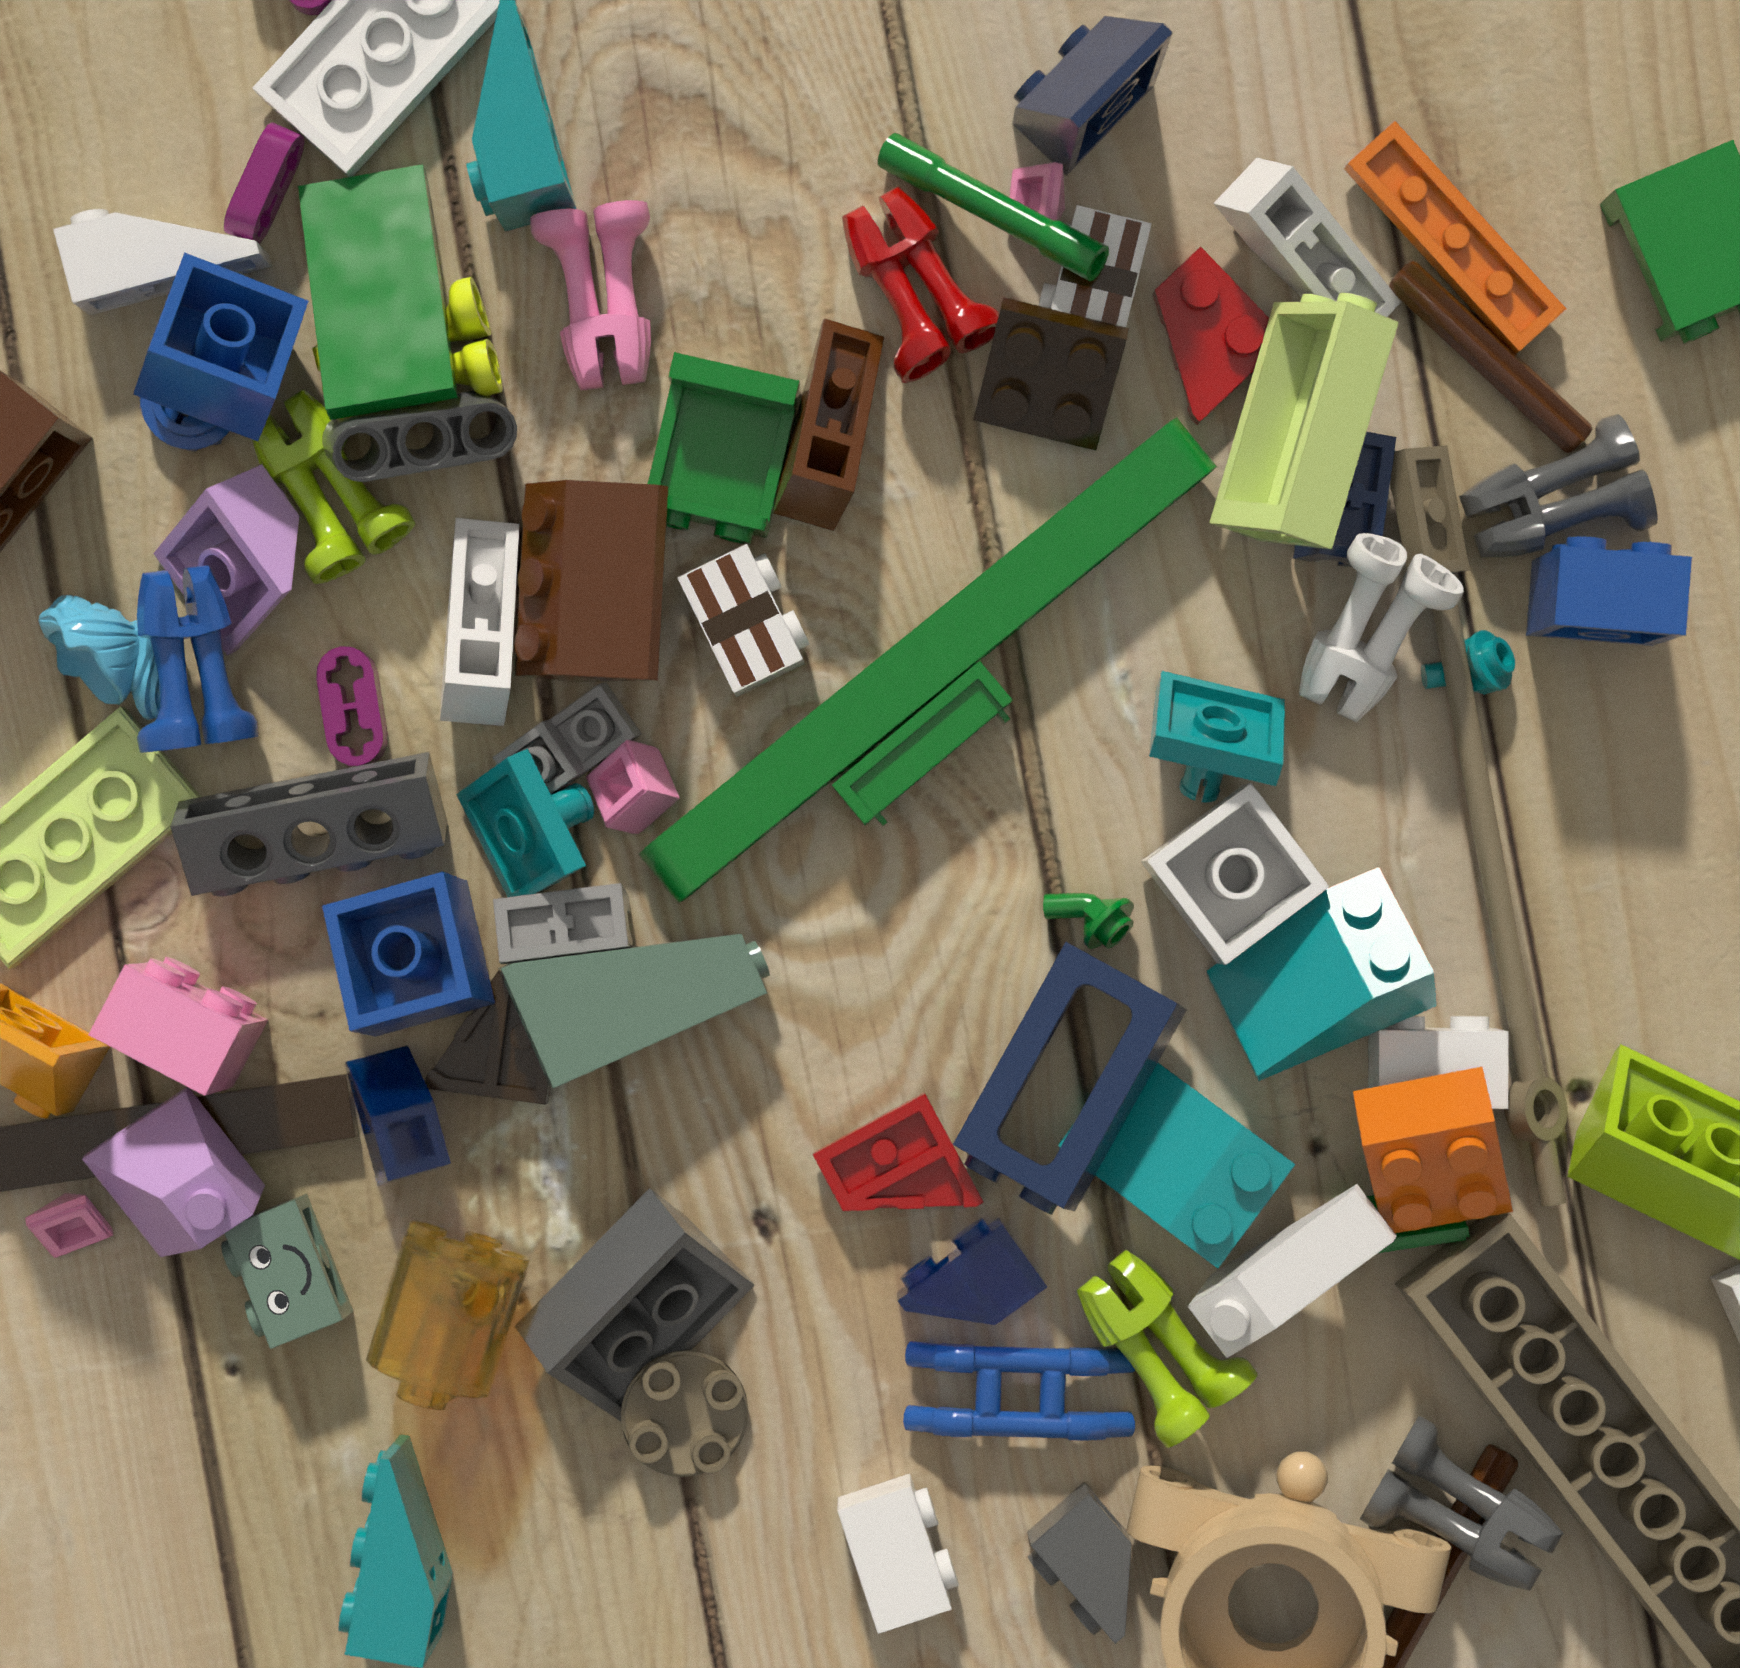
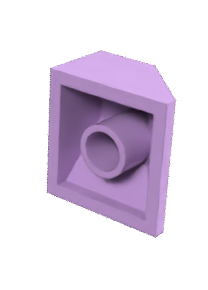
(248, 541)
(177, 1176)

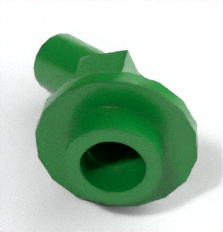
(1104, 919)

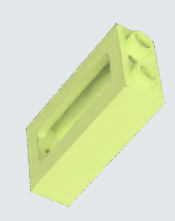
(1304, 420)

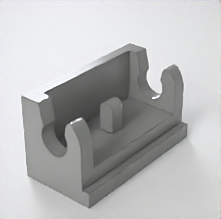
(562, 923)

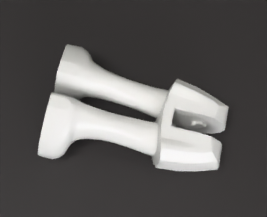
(1370, 664)

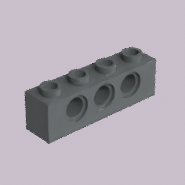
(400, 787)

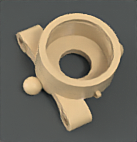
(1227, 1534)

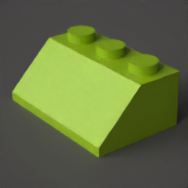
(1663, 1148)

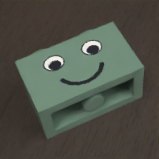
(286, 1272)

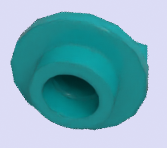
(1488, 660)

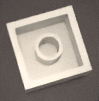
(1234, 874)

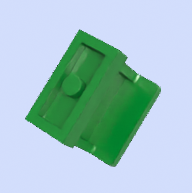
(1686, 238)
(723, 446)

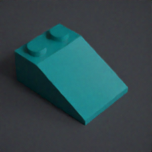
(513, 133)
(1325, 977)
(1192, 1166)

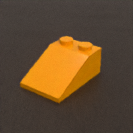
(44, 1056)

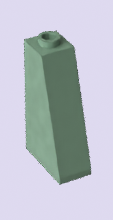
(618, 1001)

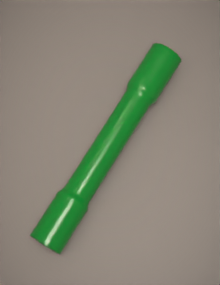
(1050, 237)

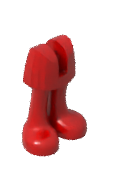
(923, 344)

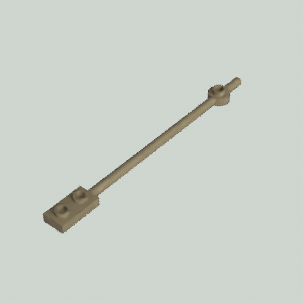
(1433, 527)

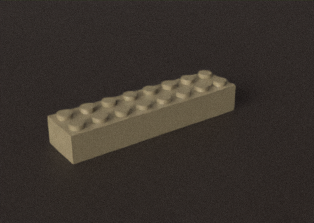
(1589, 1431)

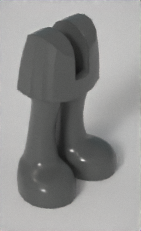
(1520, 490)
(1483, 1543)

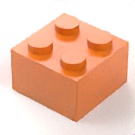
(1433, 1150)

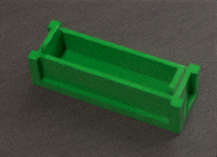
(922, 743)

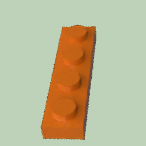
(1454, 238)

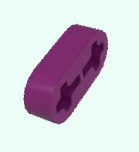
(264, 183)
(336, 708)

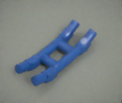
(990, 1420)

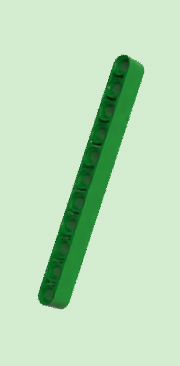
(927, 660)

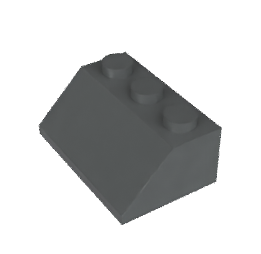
(633, 1296)

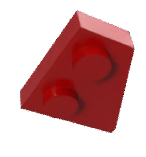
(898, 1163)

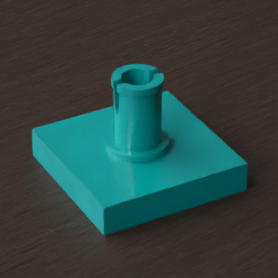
(1216, 733)
(526, 825)

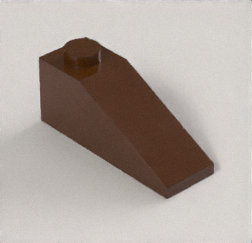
(830, 426)

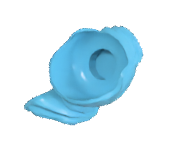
(103, 652)

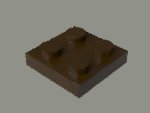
(1050, 373)

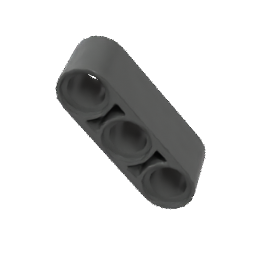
(447, 448)

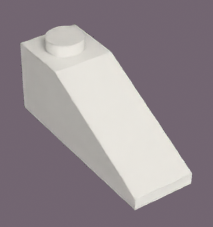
(1299, 236)
(134, 259)
(480, 622)
(1289, 1270)

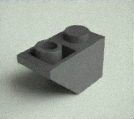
(1089, 1555)

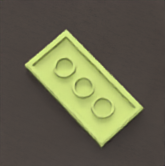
(81, 831)

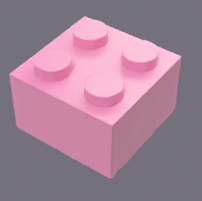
(178, 1025)

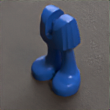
(205, 617)

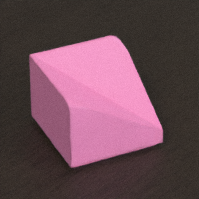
(632, 787)

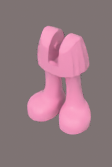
(568, 235)

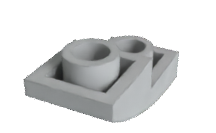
(576, 738)

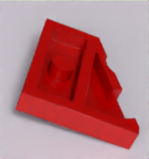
(1210, 331)

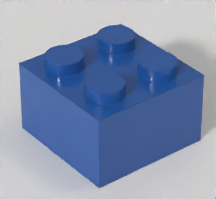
(221, 347)
(1609, 594)
(408, 954)

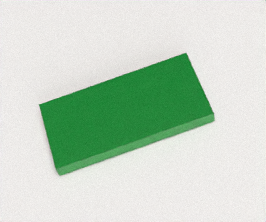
(376, 292)

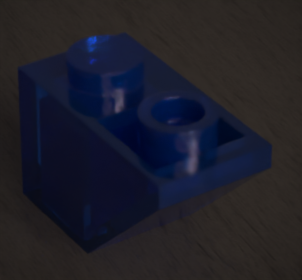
(397, 1115)
(975, 1282)

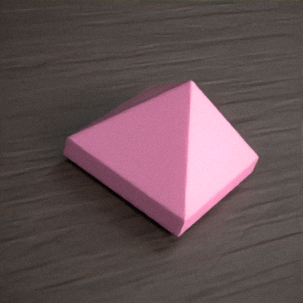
(1040, 188)
(68, 1224)

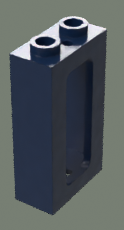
(1108, 1105)

